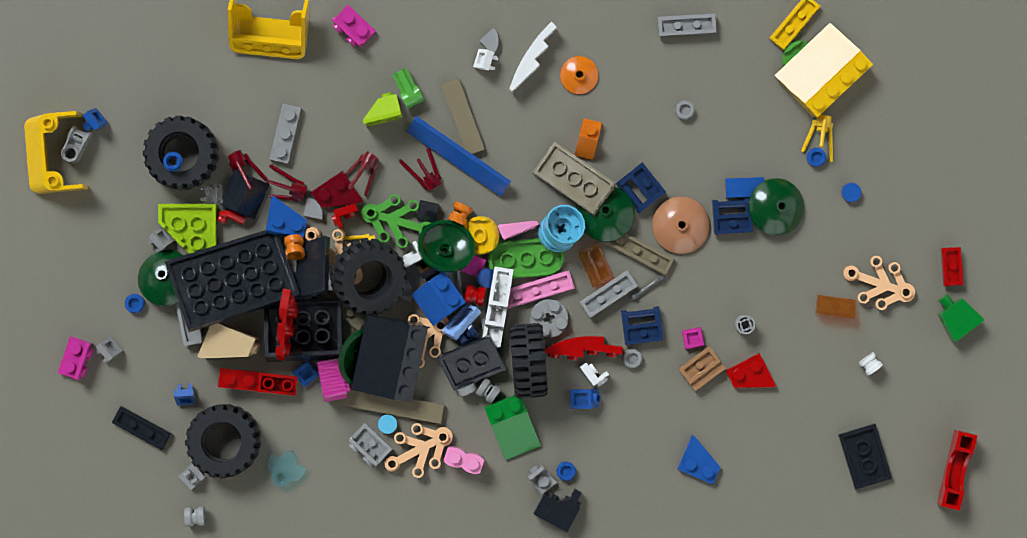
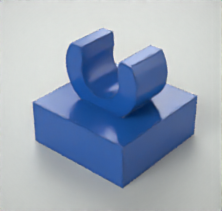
(94, 120)
(185, 396)

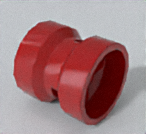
(475, 295)

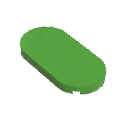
(526, 258)

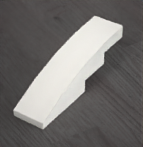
(529, 63)
(498, 304)

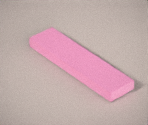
(540, 289)

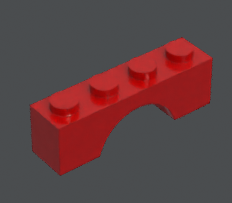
(952, 484)

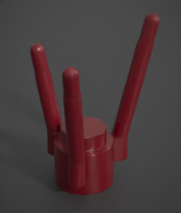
(238, 161)
(367, 162)
(430, 180)
(296, 190)

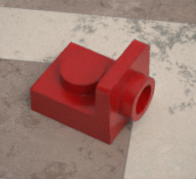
(347, 212)

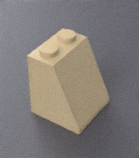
(228, 341)

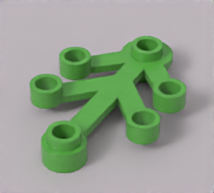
(392, 219)

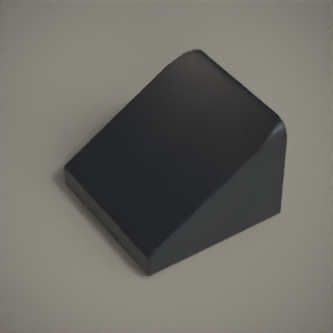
(427, 211)

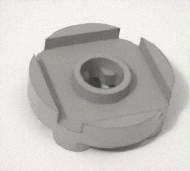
(553, 308)

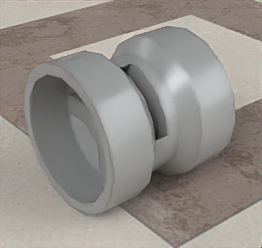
(744, 324)
(484, 388)
(195, 516)

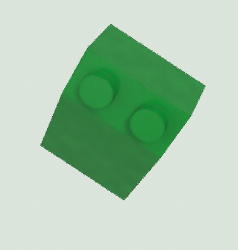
(512, 426)

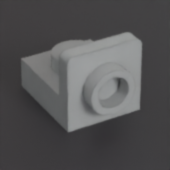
(541, 478)

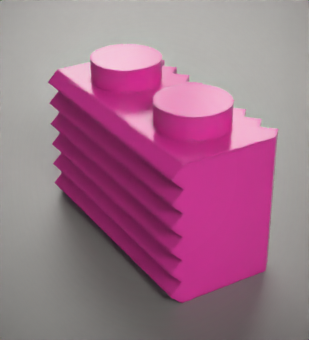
(331, 381)

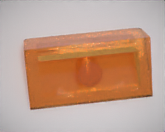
(595, 265)
(835, 306)

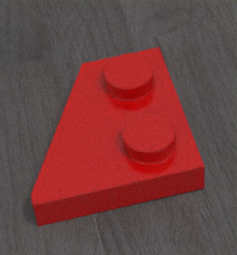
(750, 374)

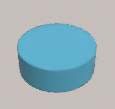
(387, 424)

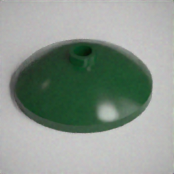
(765, 211)
(613, 224)
(447, 237)
(153, 288)
(348, 356)

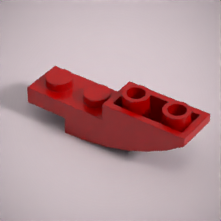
(574, 347)
(257, 381)

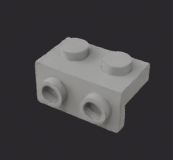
(369, 444)

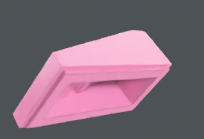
(510, 230)

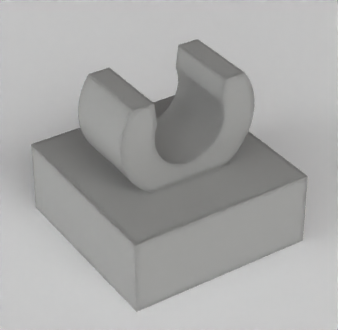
(160, 239)
(108, 349)
(192, 476)

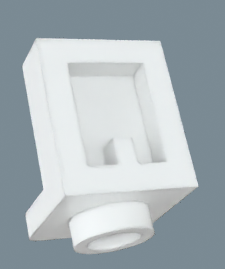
(411, 258)
(590, 371)

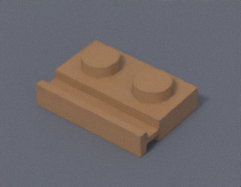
(702, 368)

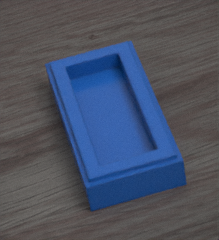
(741, 186)

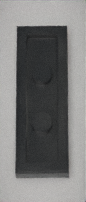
(141, 427)

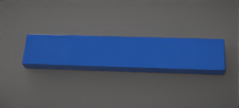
(458, 156)

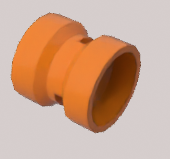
(459, 217)
(294, 247)

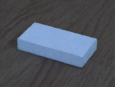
(461, 321)

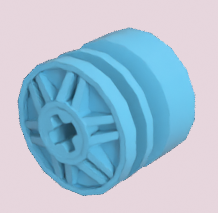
(570, 224)

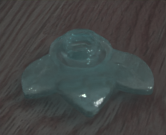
(287, 466)

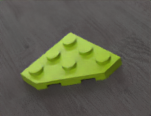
(190, 224)

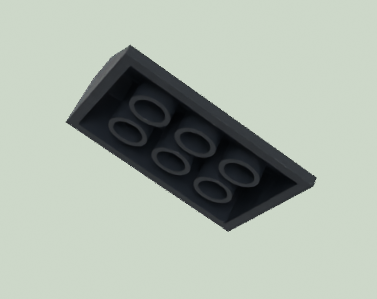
(316, 332)
(389, 357)

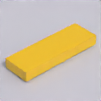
(794, 23)

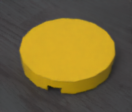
(484, 234)

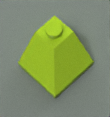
(384, 110)

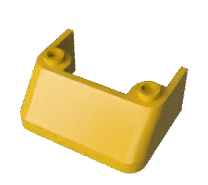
(267, 35)
(40, 178)

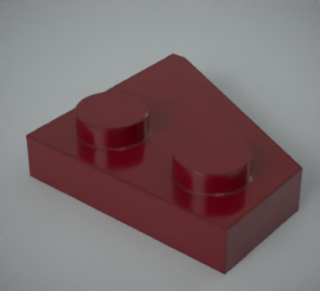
(336, 192)

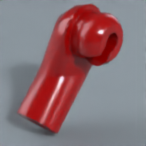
(232, 215)

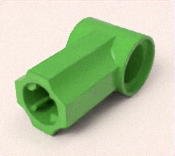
(409, 91)

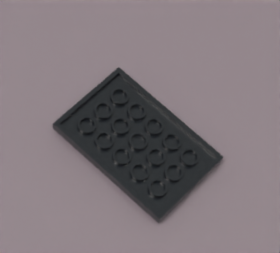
(230, 279)

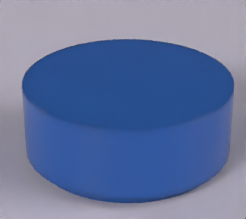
(816, 157)
(851, 192)
(485, 277)
(134, 303)
(566, 471)

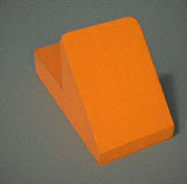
(588, 139)

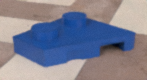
(284, 220)
(698, 462)

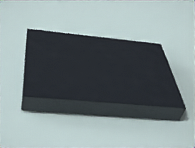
(313, 269)
(472, 362)
(865, 456)

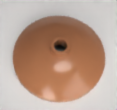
(666, 226)

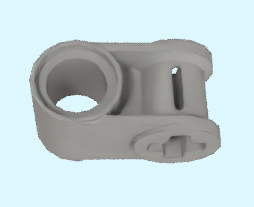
(75, 143)

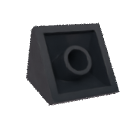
(240, 198)

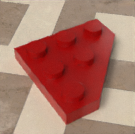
(285, 329)

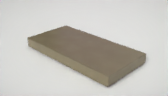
(574, 178)

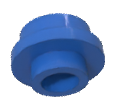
(166, 161)

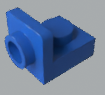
(584, 398)

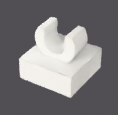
(484, 60)

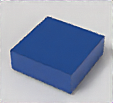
(306, 373)

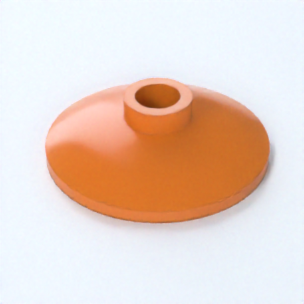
(572, 82)

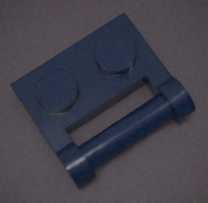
(645, 183)
(731, 222)
(642, 332)

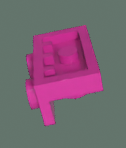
(353, 26)
(75, 358)

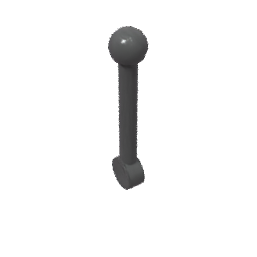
(634, 296)

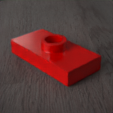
(952, 266)

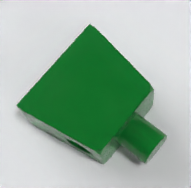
(958, 317)

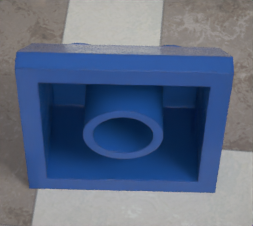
(438, 298)

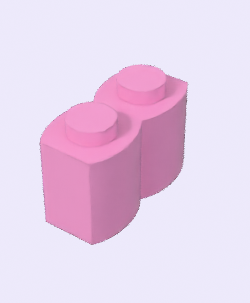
(469, 461)

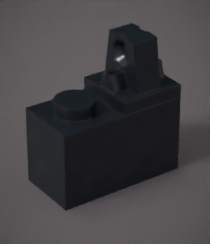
(558, 512)

